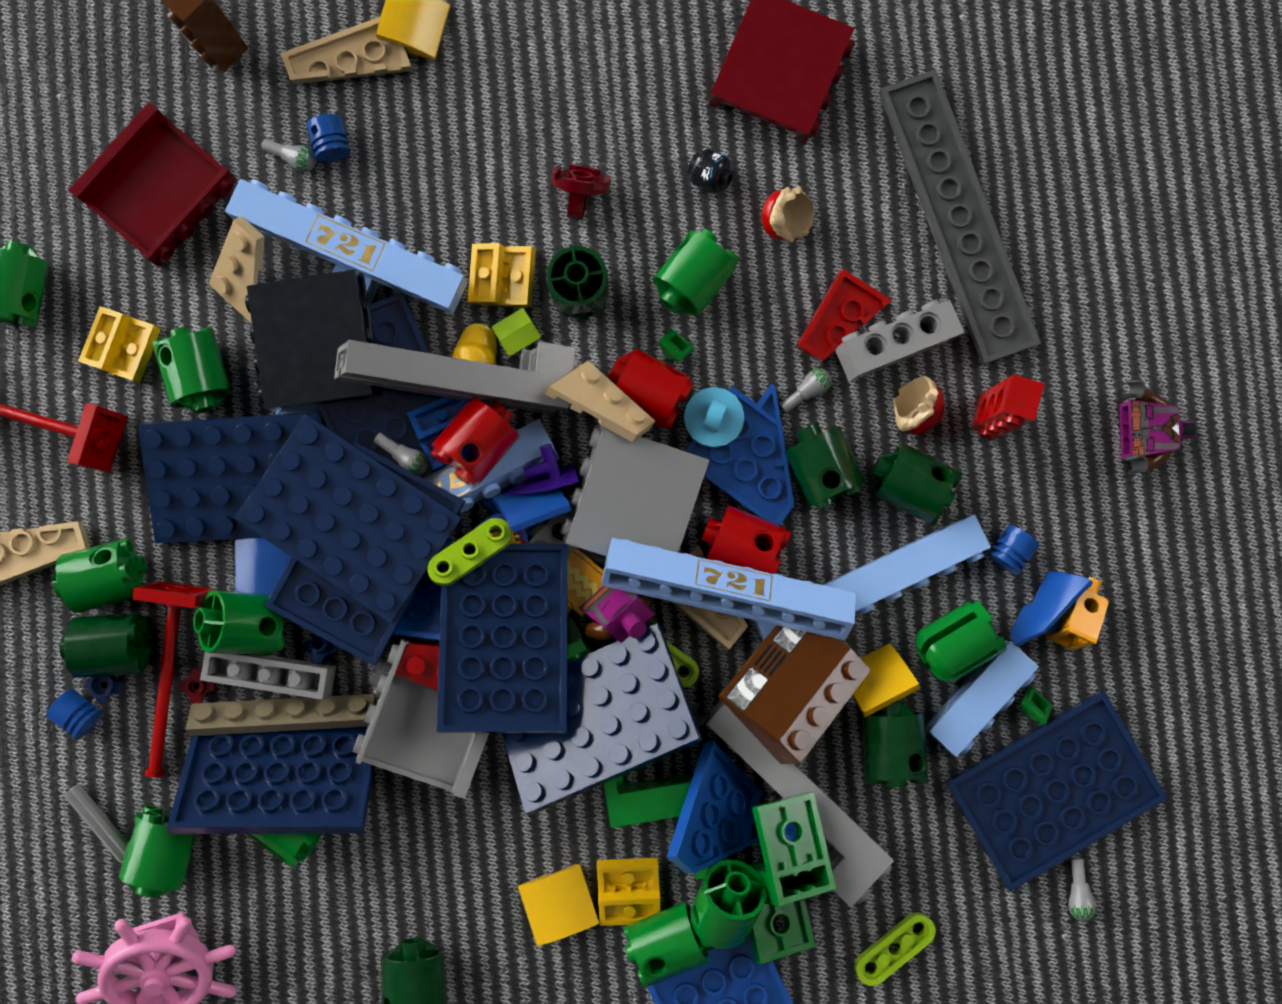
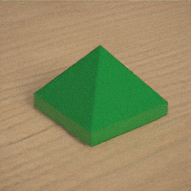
(675, 346)
(1035, 706)

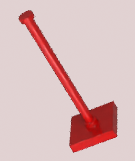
(94, 438)
(174, 597)

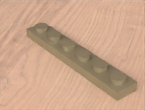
(278, 715)

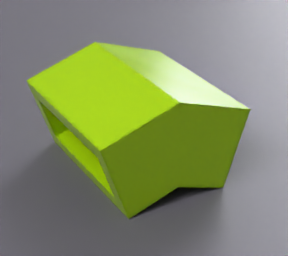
(516, 332)

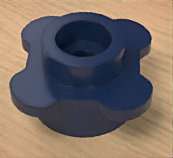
(323, 654)
(102, 694)

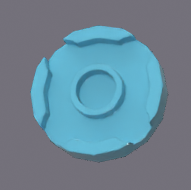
(714, 417)

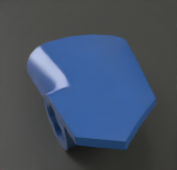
(1052, 600)

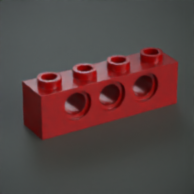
(1007, 406)

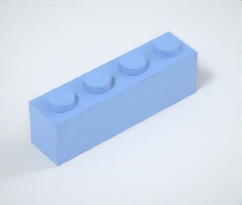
(980, 699)

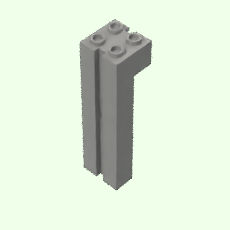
(458, 377)
(855, 856)

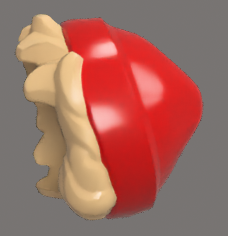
(787, 214)
(919, 406)

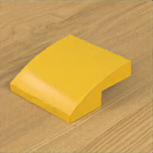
(414, 25)
(501, 275)
(119, 344)
(886, 682)
(627, 890)
(558, 905)

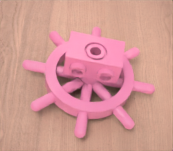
(154, 961)

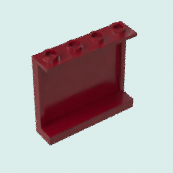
(783, 65)
(153, 185)

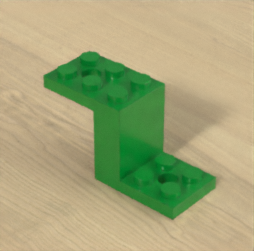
(647, 801)
(790, 874)

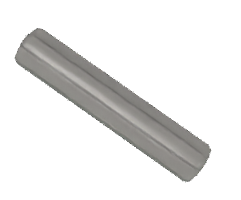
(97, 821)

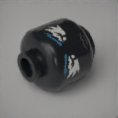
(710, 171)

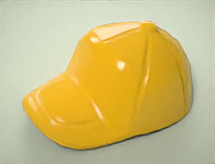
(477, 344)

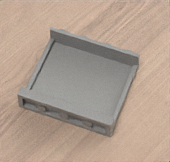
(633, 494)
(406, 739)

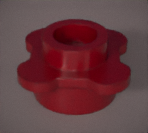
(187, 686)

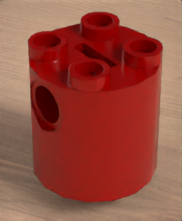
(651, 385)
(485, 434)
(745, 540)

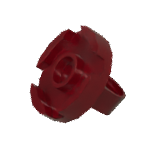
(580, 182)

